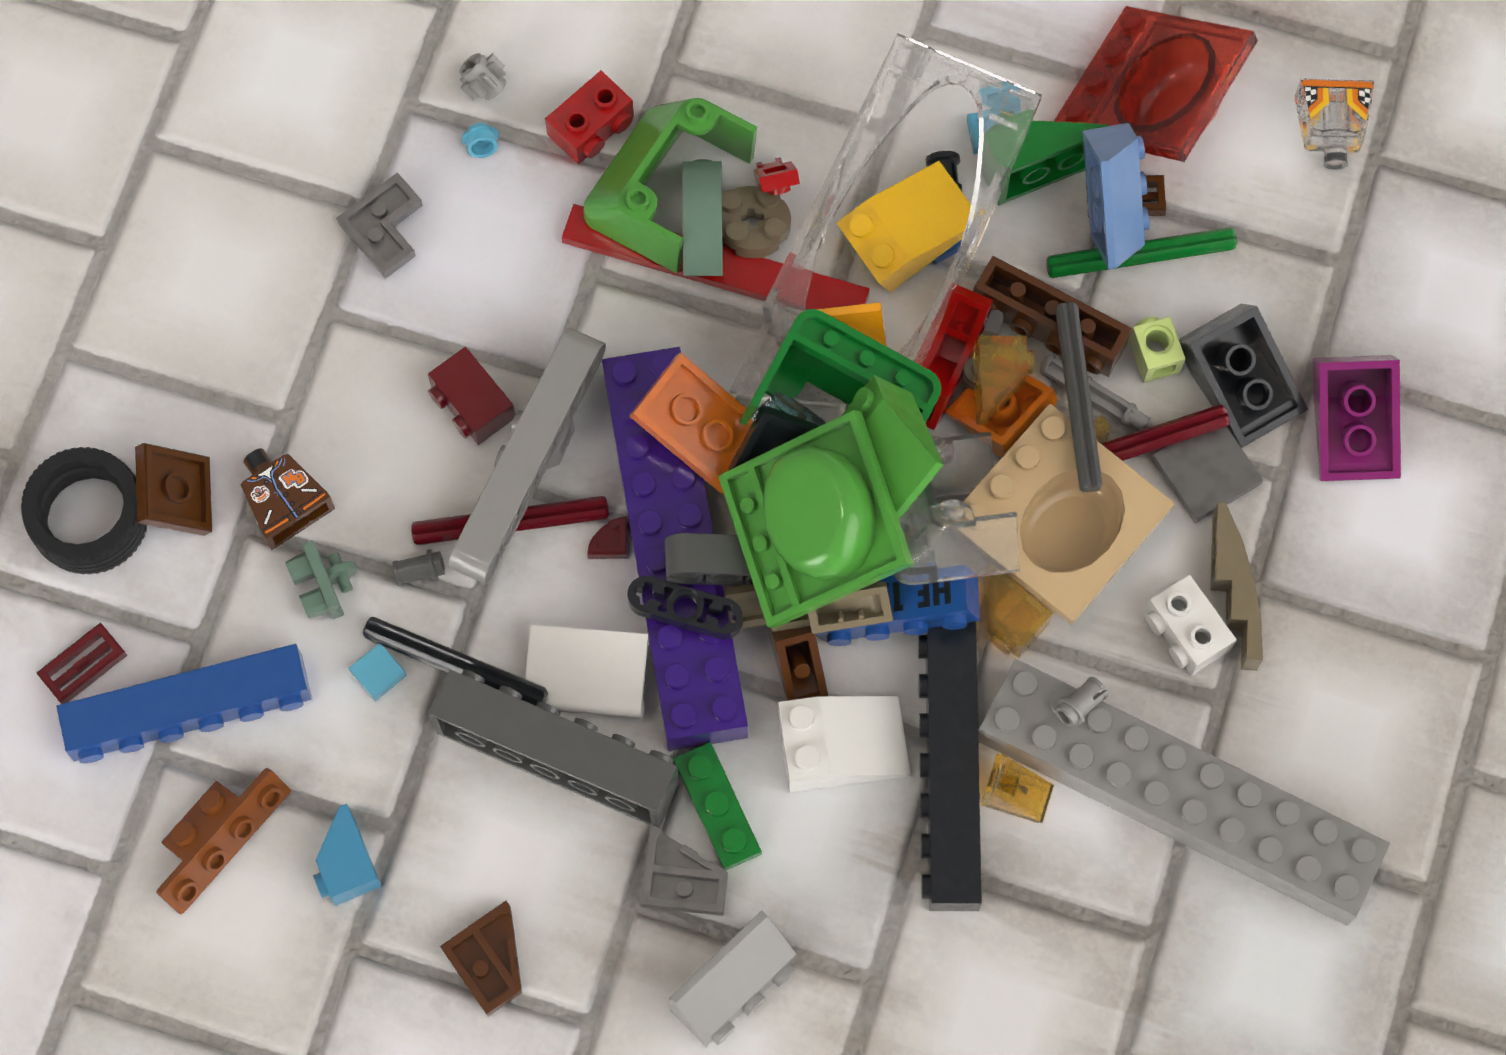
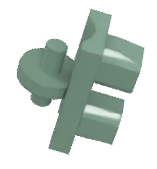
(309, 566)

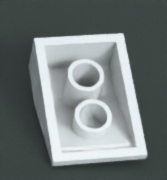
(842, 740)

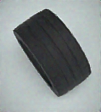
(56, 475)

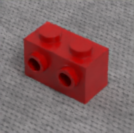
(590, 118)

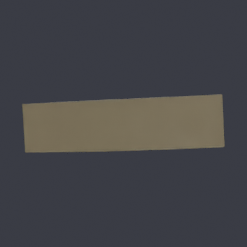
(1234, 575)
(857, 609)

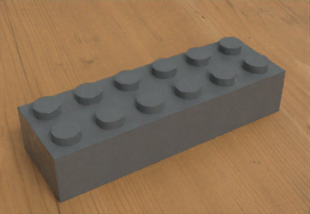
(555, 747)

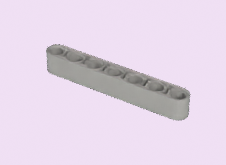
(527, 456)

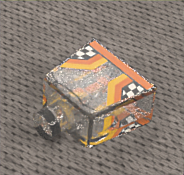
(1333, 117)

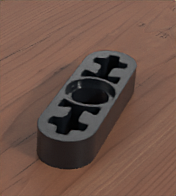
(653, 607)

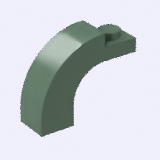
(702, 218)

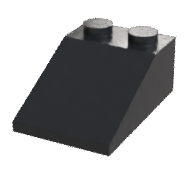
(1244, 371)

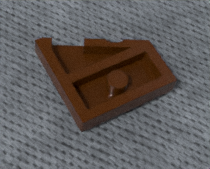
(488, 959)

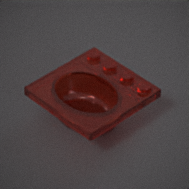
(1160, 78)

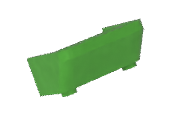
(621, 202)

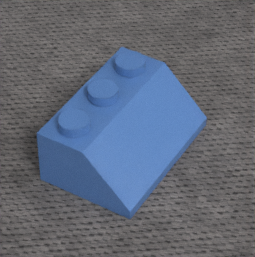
(1115, 191)

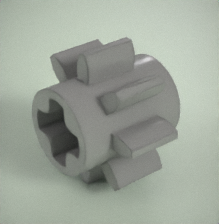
(482, 76)

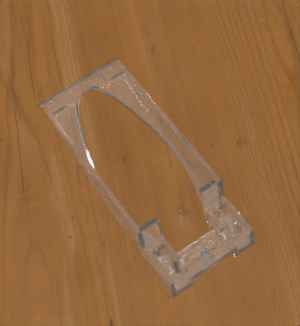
(902, 82)

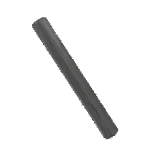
(1078, 397)

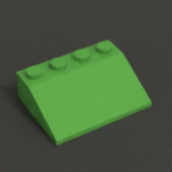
(899, 439)

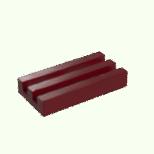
(89, 676)

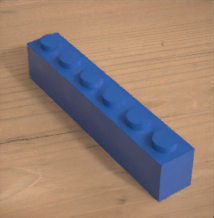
(184, 703)

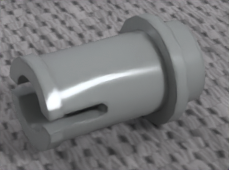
(1081, 702)

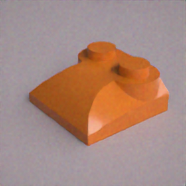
(1011, 419)

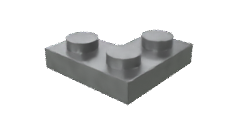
(373, 223)

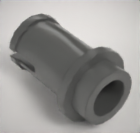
(419, 568)

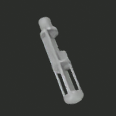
(1100, 396)

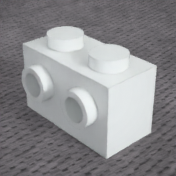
(1189, 625)

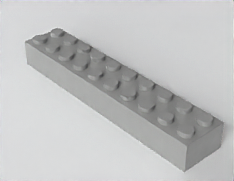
(1186, 794)

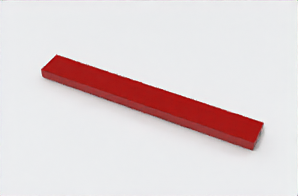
(740, 275)

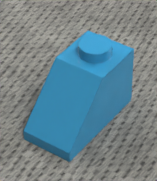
(344, 861)

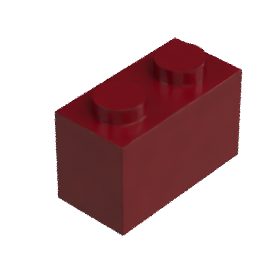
(471, 396)

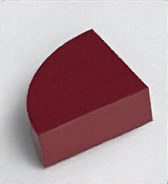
(610, 541)

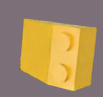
(908, 225)

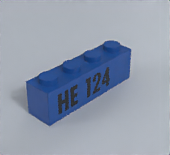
(917, 609)

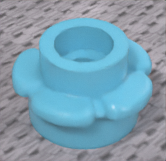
(481, 140)

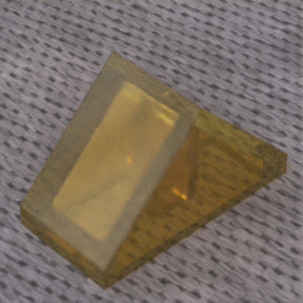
(1017, 790)

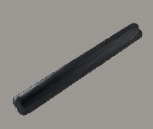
(447, 658)

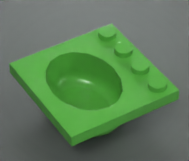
(815, 519)

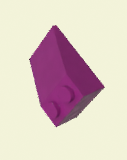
(1357, 417)

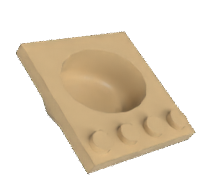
(1068, 536)

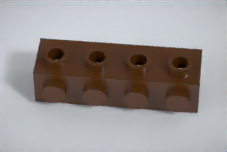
(1031, 308)

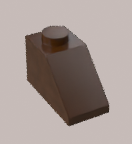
(798, 663)

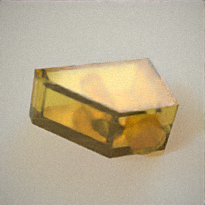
(999, 372)
(1013, 614)

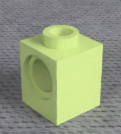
(1154, 364)

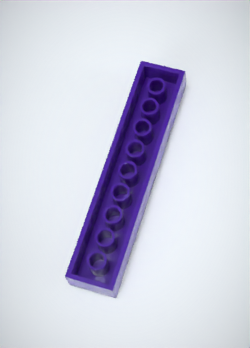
(663, 498)

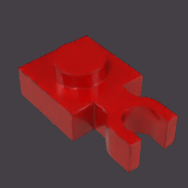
(776, 176)

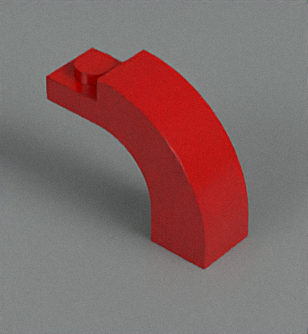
(955, 345)

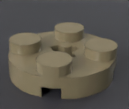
(772, 225)

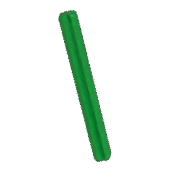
(1153, 251)

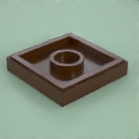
(173, 489)

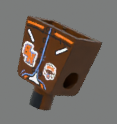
(283, 496)

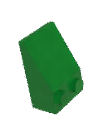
(1046, 156)

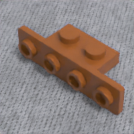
(215, 833)

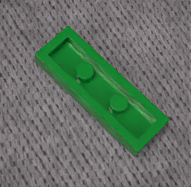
(717, 806)

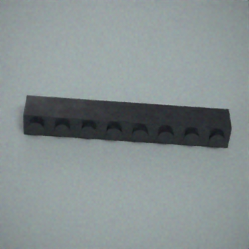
(950, 769)

